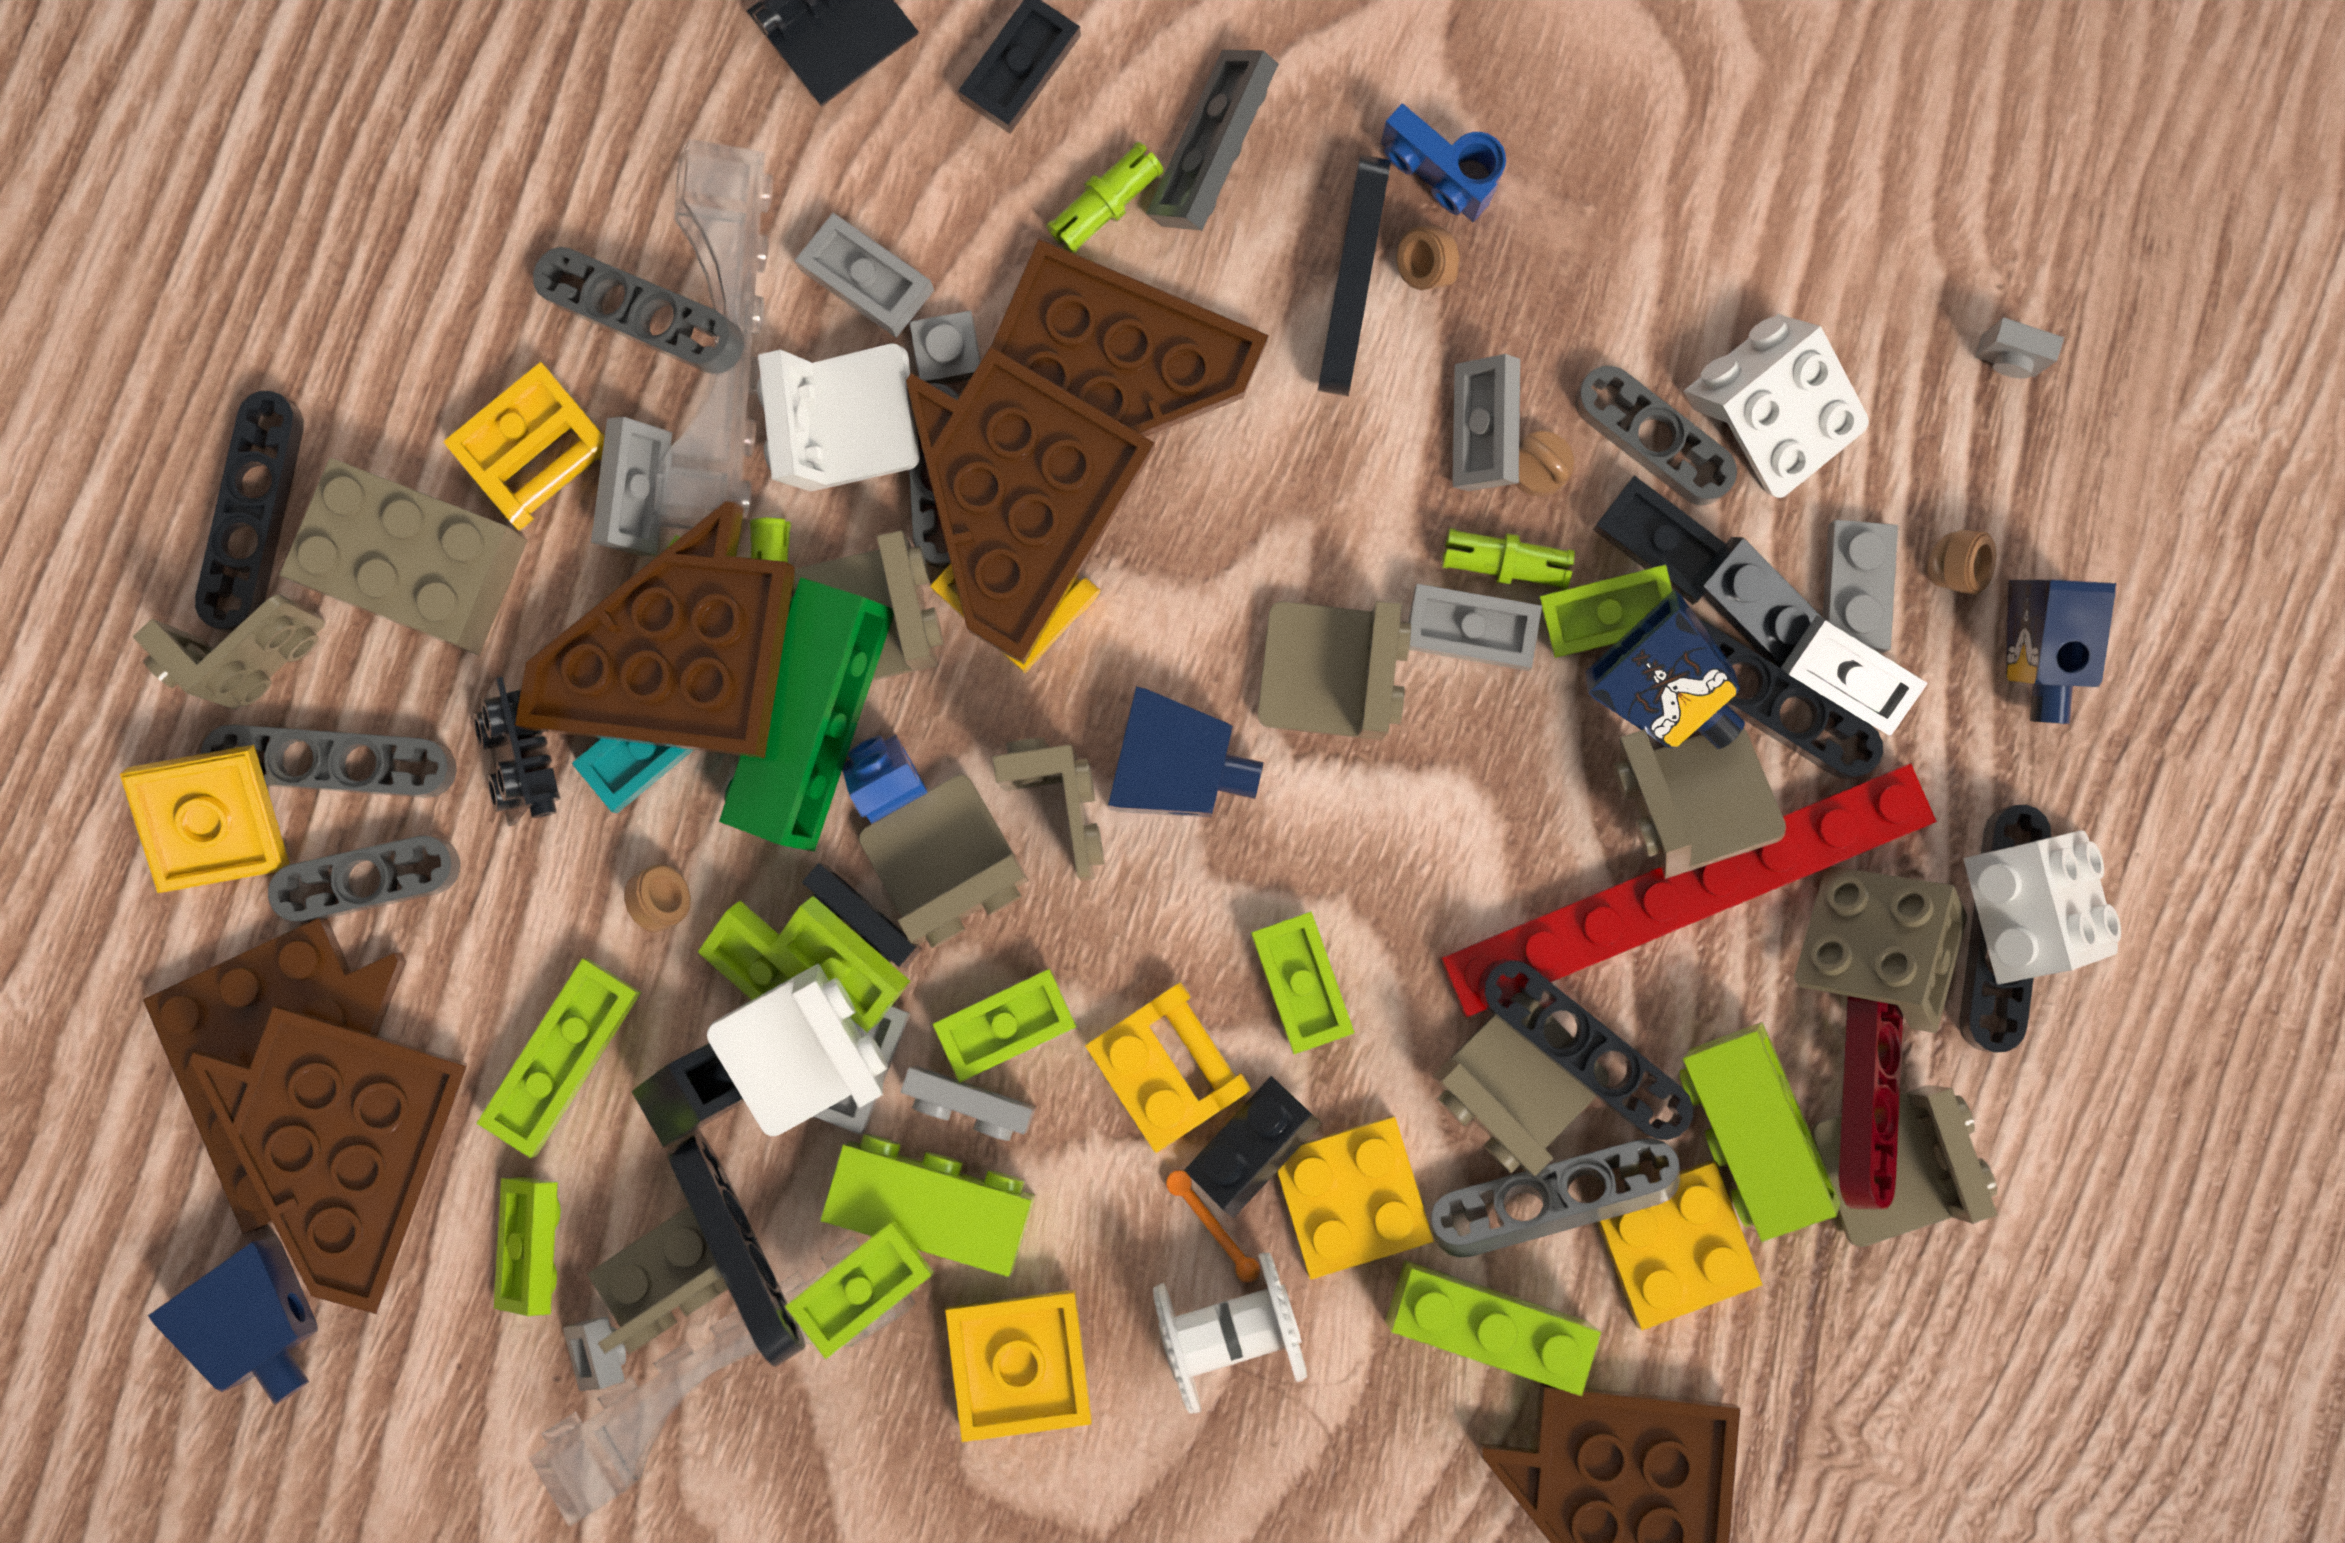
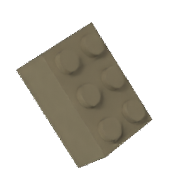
(404, 556)

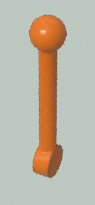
(1180, 1184)

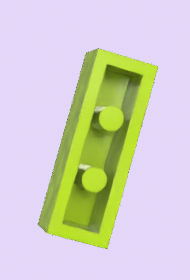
(1759, 1133)
(931, 1203)
(1492, 1327)

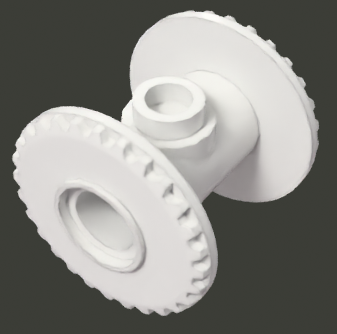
(1228, 1333)

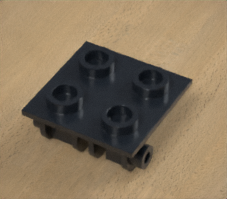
(832, 40)
(510, 785)

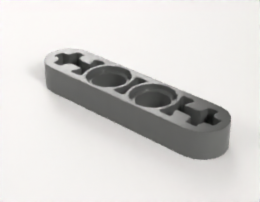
(636, 311)
(330, 755)
(1559, 1209)

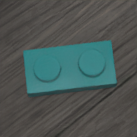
(625, 769)

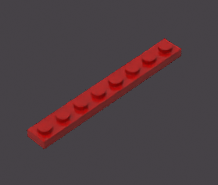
(1656, 906)

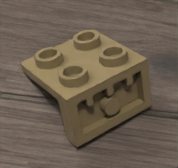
(1884, 942)
(654, 1277)

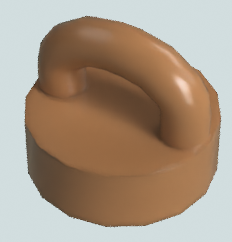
(1428, 258)
(1544, 463)
(1966, 559)
(657, 898)

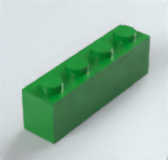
(819, 695)

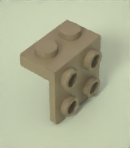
(892, 579)
(242, 663)
(1333, 669)
(1035, 764)
(1697, 800)
(943, 861)
(1514, 1090)
(1935, 1169)

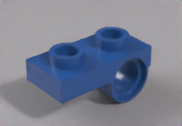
(1420, 149)
(881, 777)

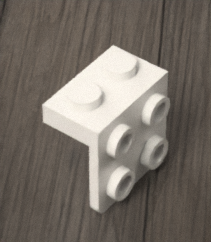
(1782, 401)
(837, 417)
(2043, 907)
(797, 1052)

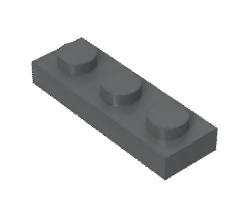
(1212, 139)

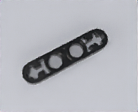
(1354, 275)
(237, 510)
(1764, 713)
(1974, 1004)
(1588, 1045)
(736, 1250)

